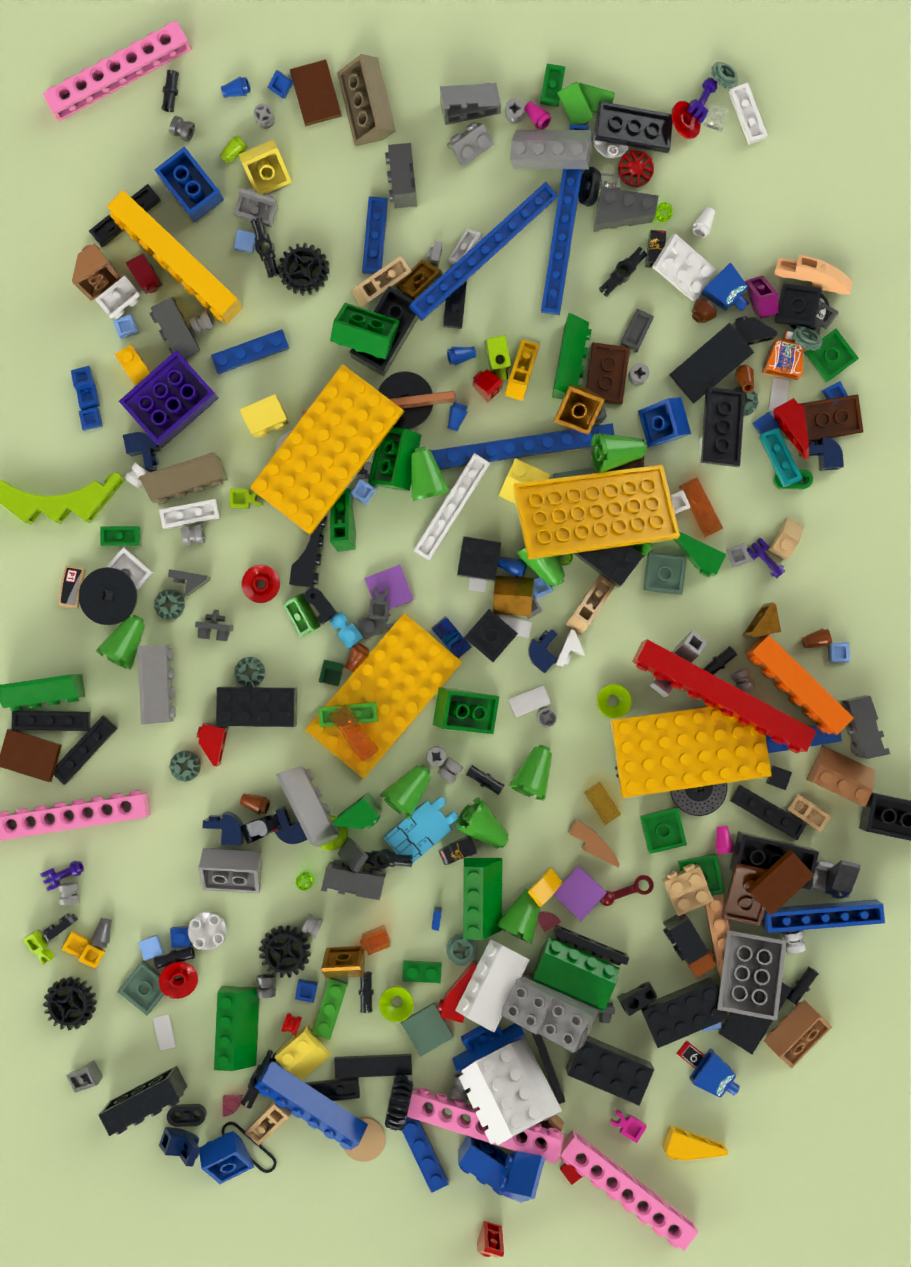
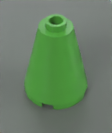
(615, 450)
(426, 475)
(547, 568)
(123, 642)
(533, 774)
(407, 791)
(482, 824)
(521, 917)

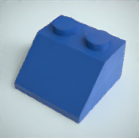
(664, 421)
(225, 1157)
(521, 1176)

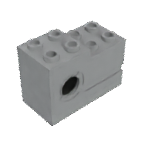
(549, 1013)

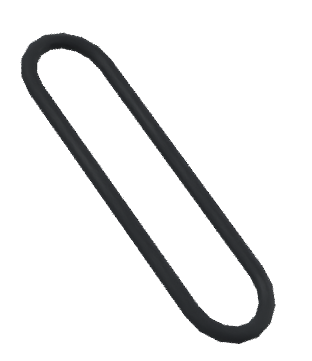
(260, 1146)

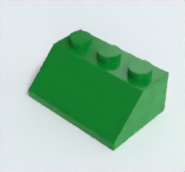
(364, 330)
(393, 460)
(359, 814)

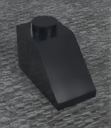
(753, 330)
(841, 879)

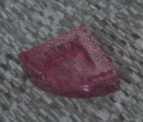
(548, 920)
(231, 1104)

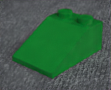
(465, 711)

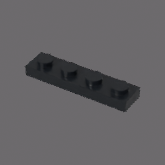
(597, 948)

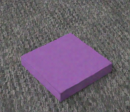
(395, 582)
(579, 893)

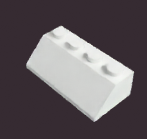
(491, 985)

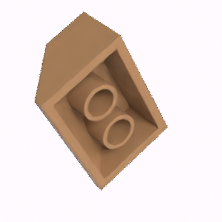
(93, 272)
(842, 776)
(797, 1033)

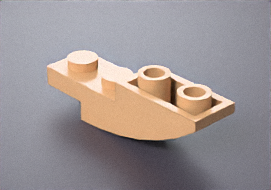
(814, 270)

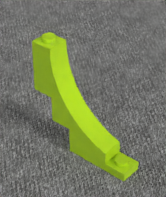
(83, 502)

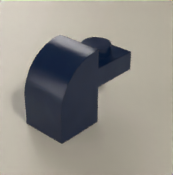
(142, 444)
(828, 453)
(538, 654)
(230, 826)
(289, 832)
(180, 1143)

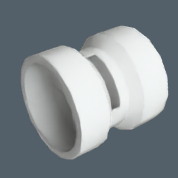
(133, 476)
(794, 941)

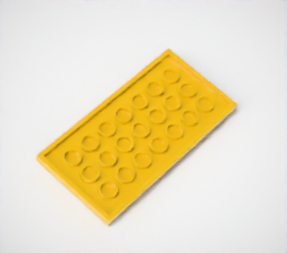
(326, 449)
(595, 511)
(401, 678)
(686, 751)

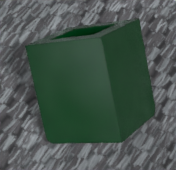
(331, 673)

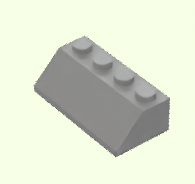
(551, 149)
(156, 684)
(308, 806)

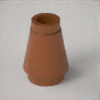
(745, 377)
(820, 638)
(356, 657)
(255, 803)

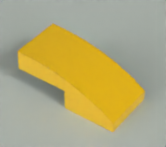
(545, 887)
(82, 948)

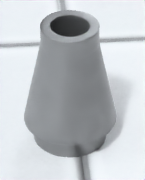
(102, 933)

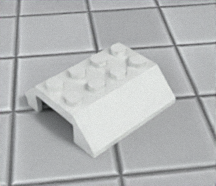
(509, 1091)

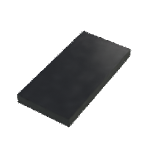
(633, 127)
(711, 363)
(722, 427)
(749, 1030)

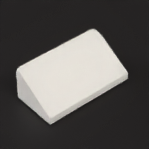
(465, 244)
(529, 701)

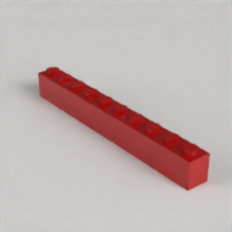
(723, 696)

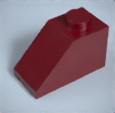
(144, 274)

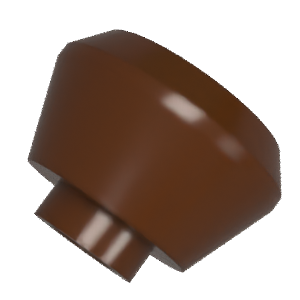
(703, 310)

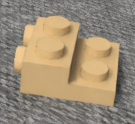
(687, 889)

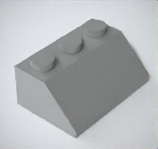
(230, 870)

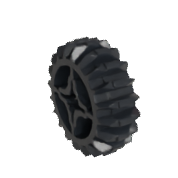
(297, 273)
(291, 952)
(55, 1001)
(399, 1103)

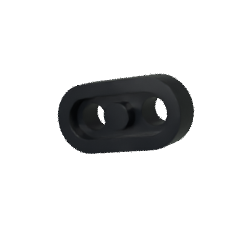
(589, 186)
(52, 931)
(187, 1116)

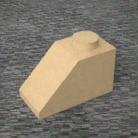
(786, 539)

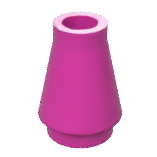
(539, 116)
(723, 840)

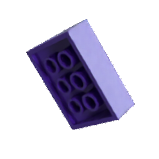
(168, 399)

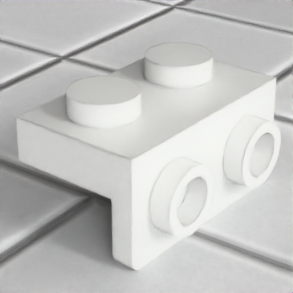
(118, 297)

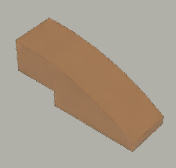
(592, 842)

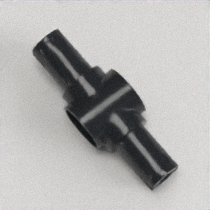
(263, 237)
(629, 265)
(392, 859)
(252, 1092)

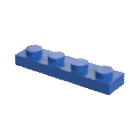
(250, 351)
(424, 1155)

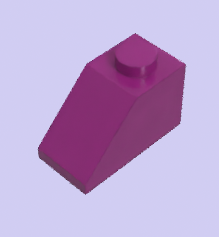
(762, 297)

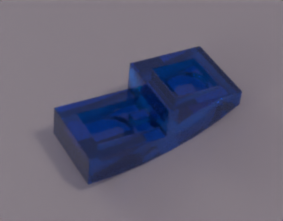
(451, 637)

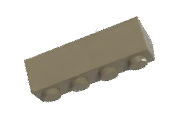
(366, 100)
(184, 478)

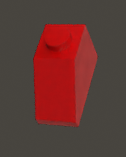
(487, 384)
(212, 741)

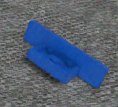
(483, 1042)

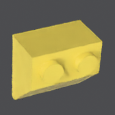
(265, 168)
(265, 416)
(520, 473)
(302, 1054)

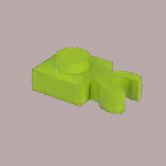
(242, 498)
(38, 946)

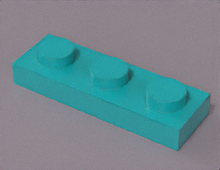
(780, 457)

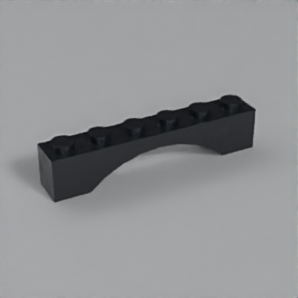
(305, 568)

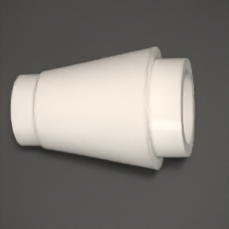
(703, 224)

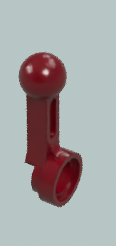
(609, 897)

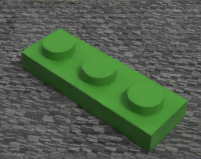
(363, 713)
(330, 1008)

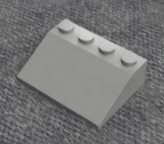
(752, 975)

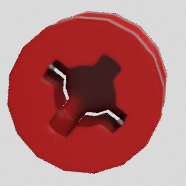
(291, 1024)

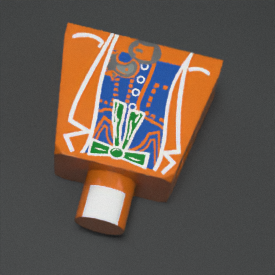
(785, 358)

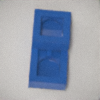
(85, 388)

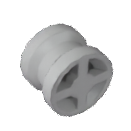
(262, 111)
(514, 115)
(638, 378)
(436, 753)
(312, 925)

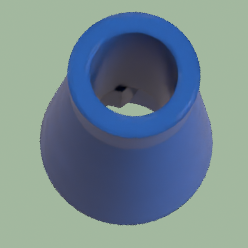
(237, 87)
(458, 355)
(456, 415)
(513, 566)

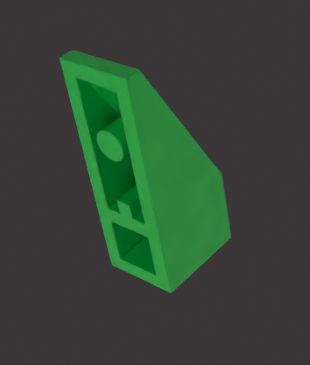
(342, 523)
(702, 556)

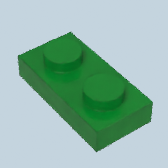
(552, 84)
(120, 536)
(421, 971)

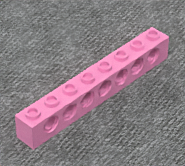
(126, 74)
(139, 809)
(473, 1128)
(677, 1237)

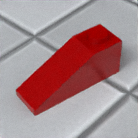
(792, 422)
(454, 994)
(490, 1240)

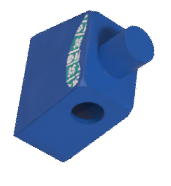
(727, 289)
(714, 1075)

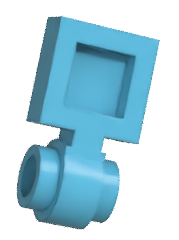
(349, 634)

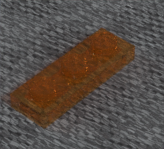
(701, 507)
(353, 732)

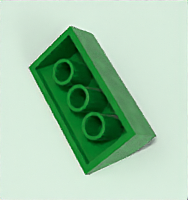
(571, 355)
(41, 691)
(481, 897)
(575, 973)
(236, 1028)

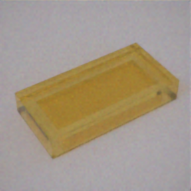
(602, 803)

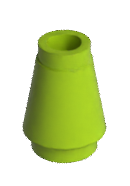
(233, 148)

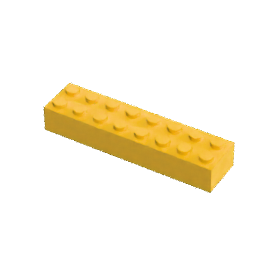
(174, 256)

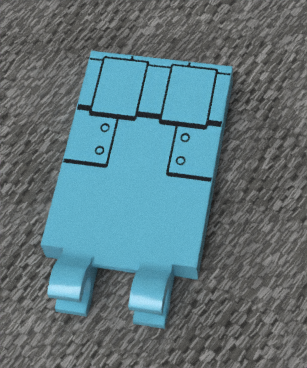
(422, 830)

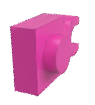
(630, 1126)

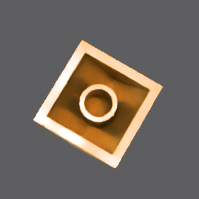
(419, 280)
(579, 409)
(513, 595)
(764, 622)
(343, 962)

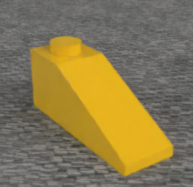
(133, 364)
(522, 370)
(690, 1146)

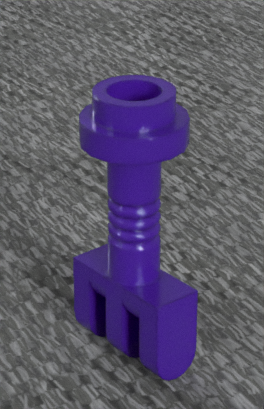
(697, 106)
(760, 551)
(75, 868)

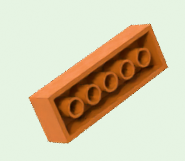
(798, 685)

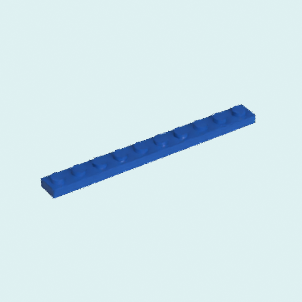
(562, 237)
(483, 251)
(519, 446)

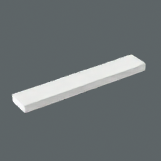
(451, 506)

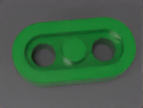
(808, 479)

